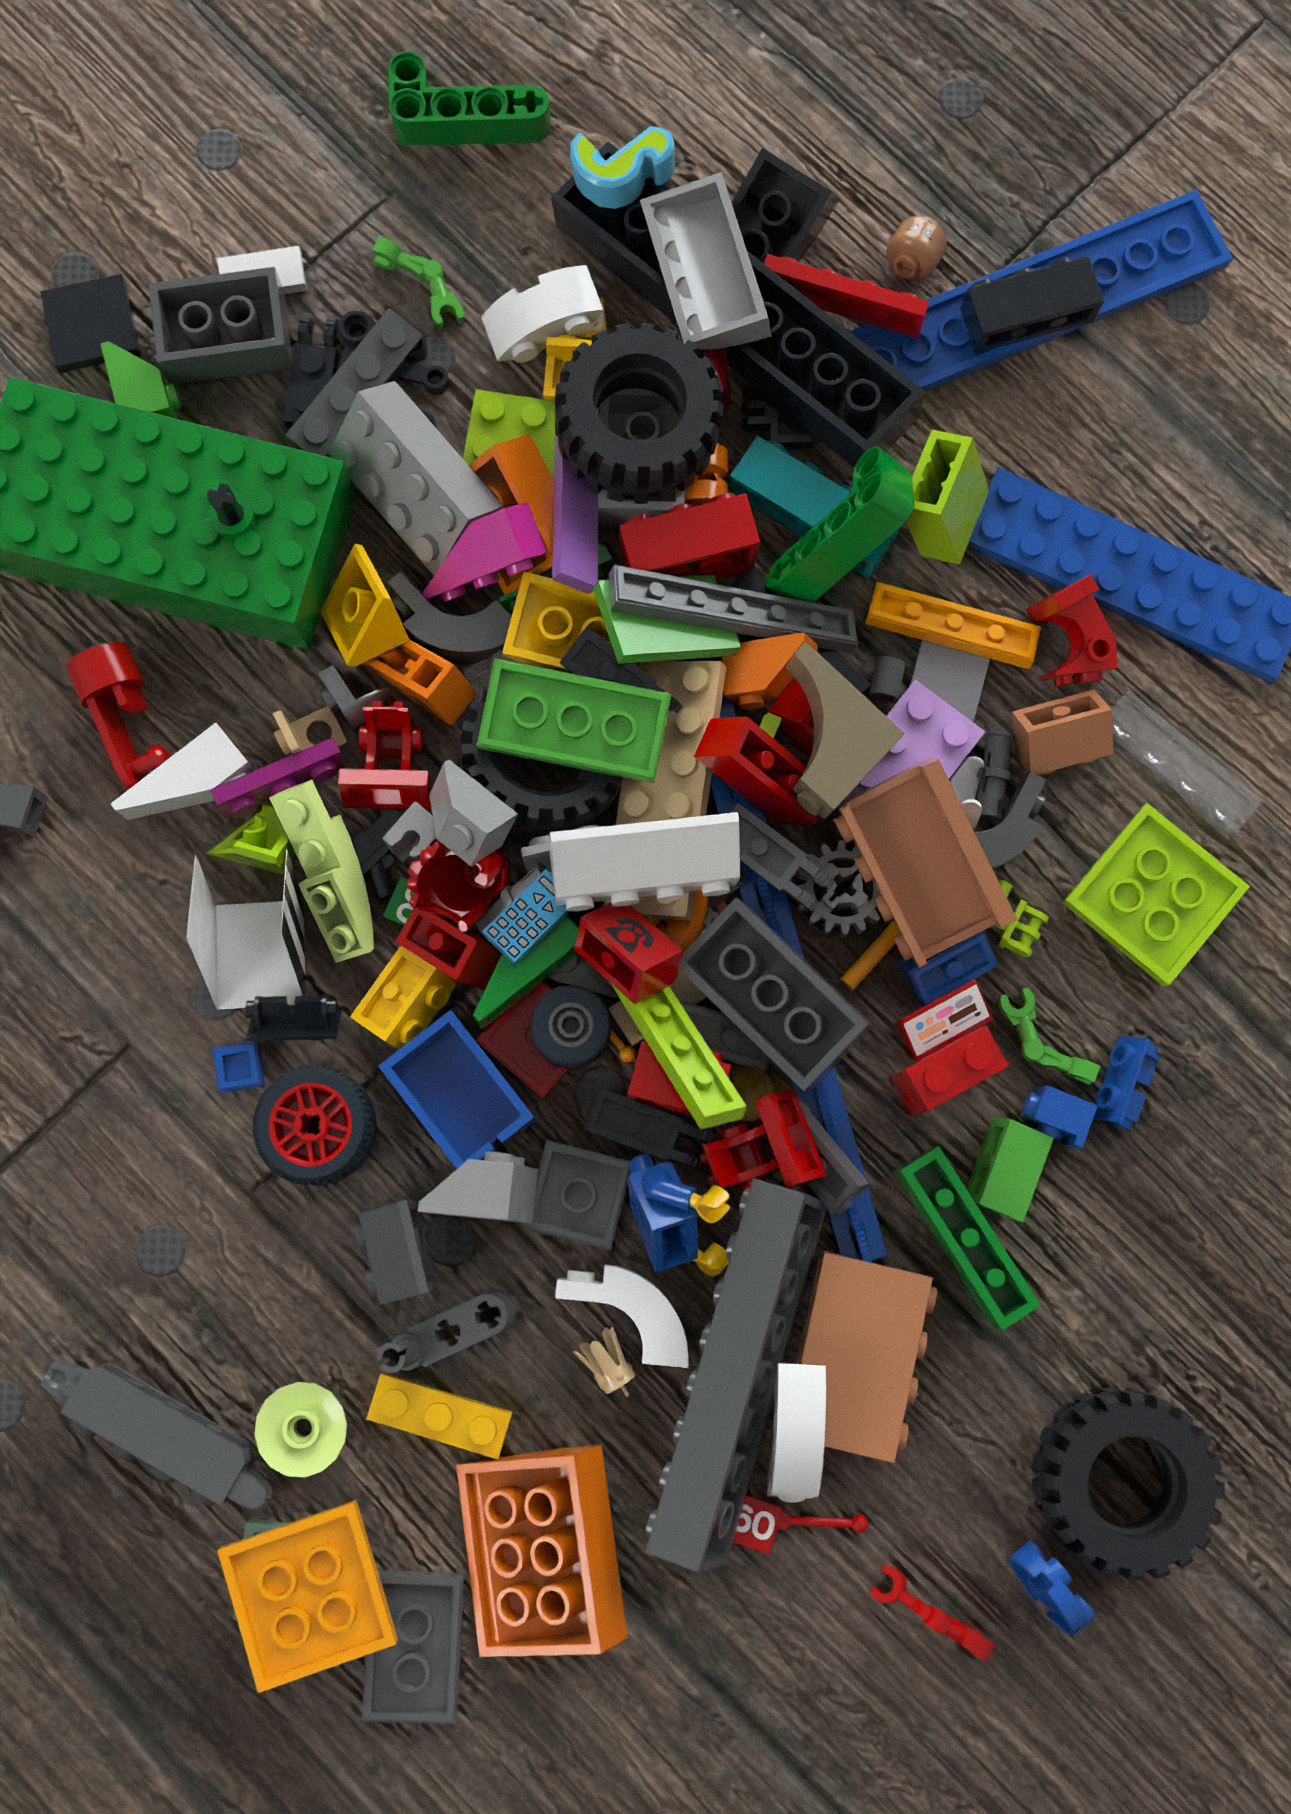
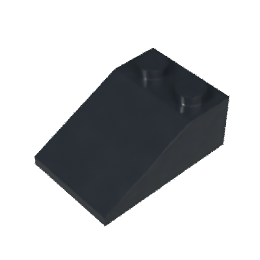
(780, 209)

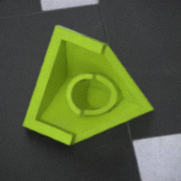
(258, 842)

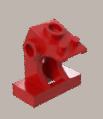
(1085, 627)
(387, 734)
(740, 1157)

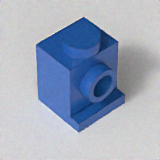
(1059, 1115)

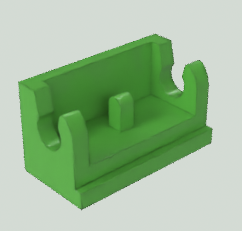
(1008, 1168)

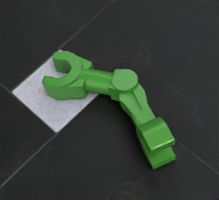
(391, 256)
(1032, 1047)

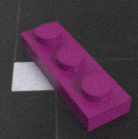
(243, 794)

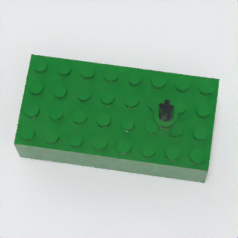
(168, 513)

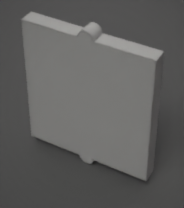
(952, 675)

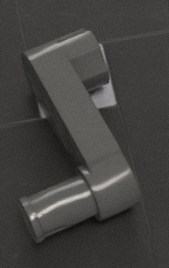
(427, 1344)

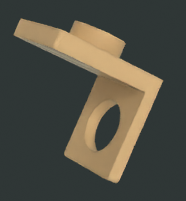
(293, 736)

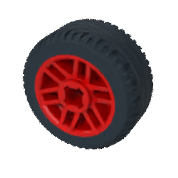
(284, 1125)

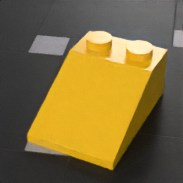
(549, 621)

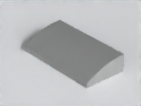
(706, 265)

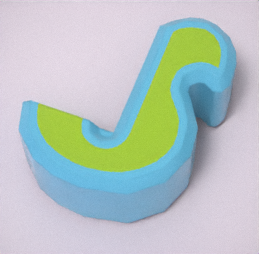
(622, 175)

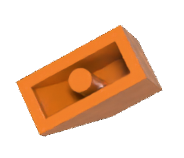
(759, 670)

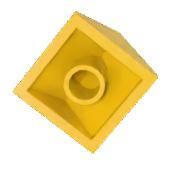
(362, 612)

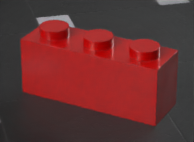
(754, 767)

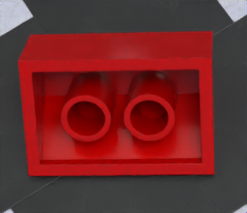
(693, 540)

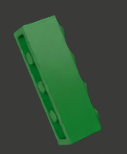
(966, 1238)

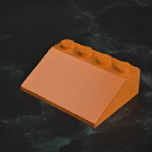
(542, 1553)

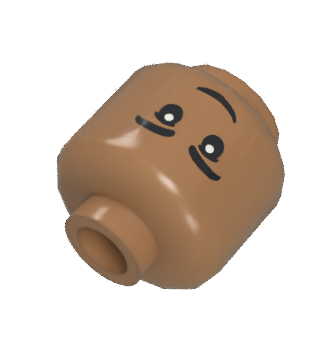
(916, 248)

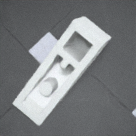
(186, 776)

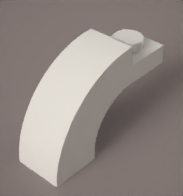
(644, 1303)
(797, 1432)

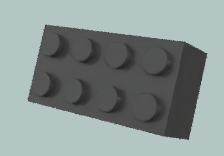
(773, 995)

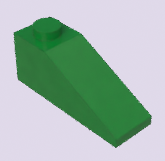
(513, 982)

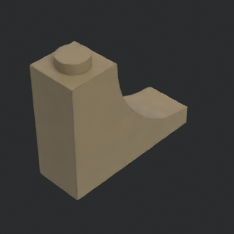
(848, 733)

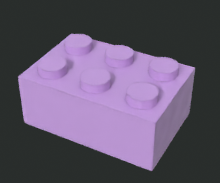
(929, 730)

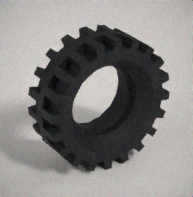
(537, 810)

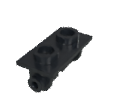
(311, 1018)

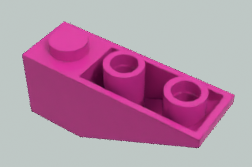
(486, 547)

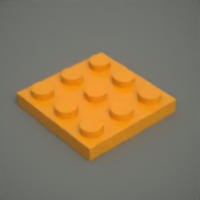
(307, 1596)

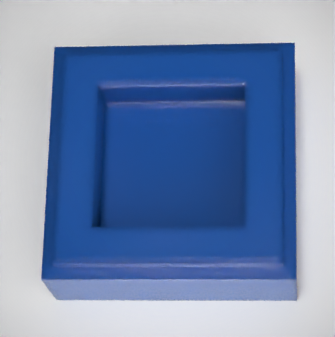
(238, 1067)

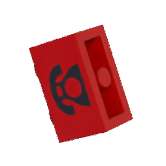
(628, 951)

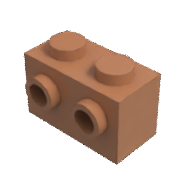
(1063, 732)

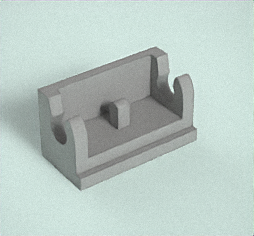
(411, 833)

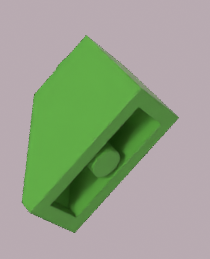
(139, 383)

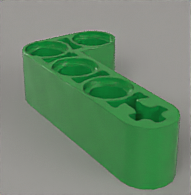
(519, 109)
(848, 533)

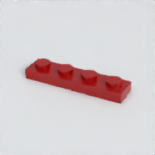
(853, 298)

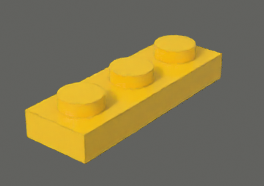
(439, 1415)

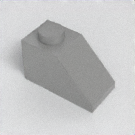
(468, 815)

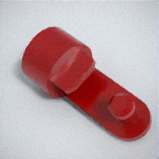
(101, 679)

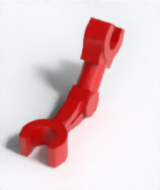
(934, 1617)

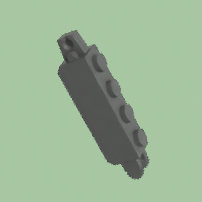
(159, 1432)

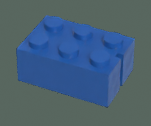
(456, 1091)

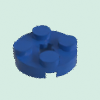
(1048, 1583)

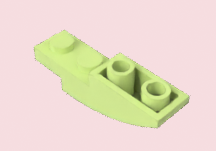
(333, 872)

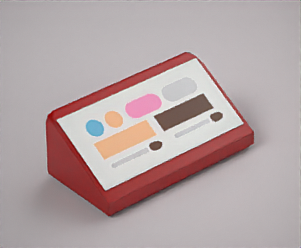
(944, 1020)

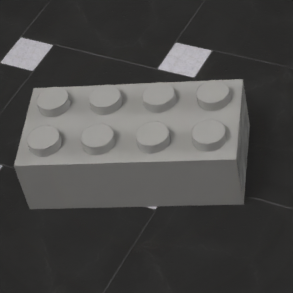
(410, 472)

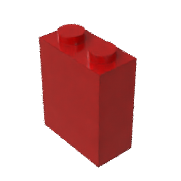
(949, 1071)

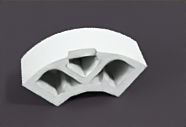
(557, 306)

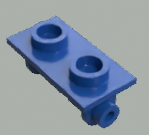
(1130, 1063)

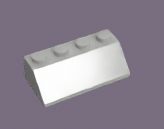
(645, 861)

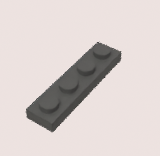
(367, 367)

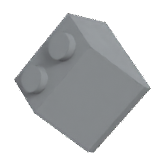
(486, 1189)

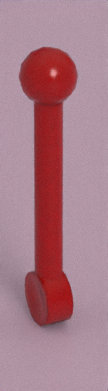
(858, 1522)

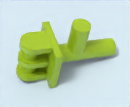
(1028, 932)

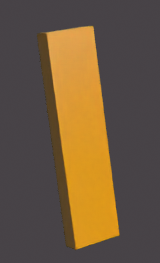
(953, 625)

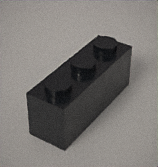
(1031, 303)

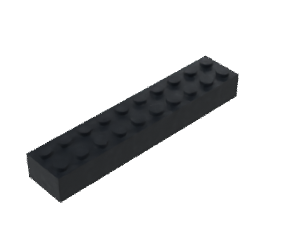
(805, 367)

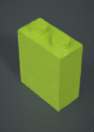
(947, 496)

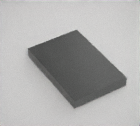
(422, 1671)

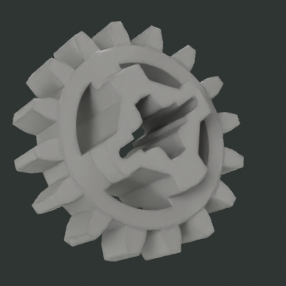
(854, 901)

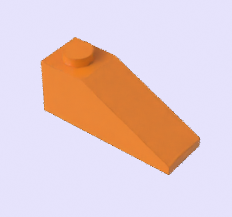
(425, 680)

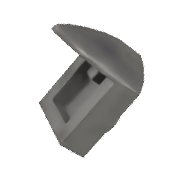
(339, 697)

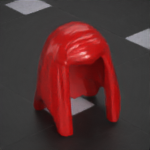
(453, 888)

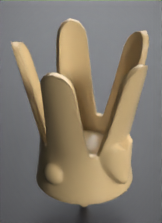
(609, 1371)

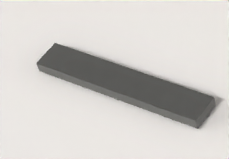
(729, 608)

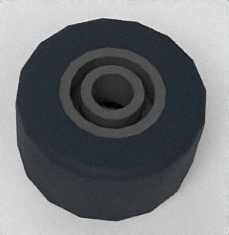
(573, 1041)

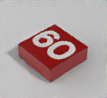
(758, 1524)

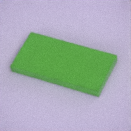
(574, 720)

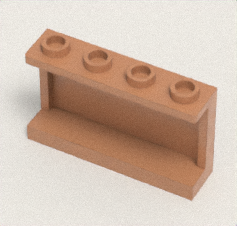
(923, 861)
(868, 1333)

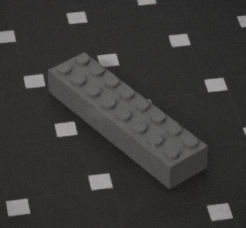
(735, 1377)

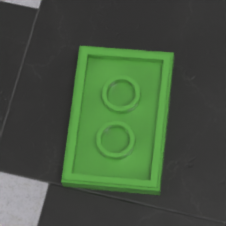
(654, 639)

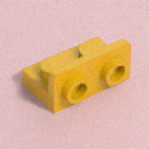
(403, 999)

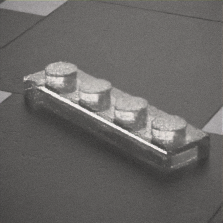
(1182, 764)

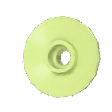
(278, 1436)

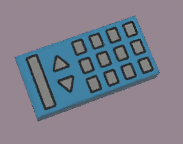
(526, 919)

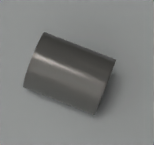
(887, 679)

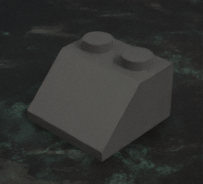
(396, 1252)

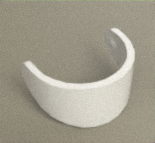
(966, 785)

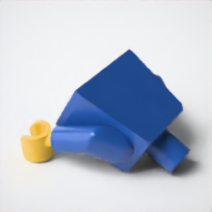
(668, 1219)

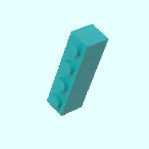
(793, 493)

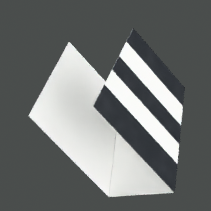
(248, 945)

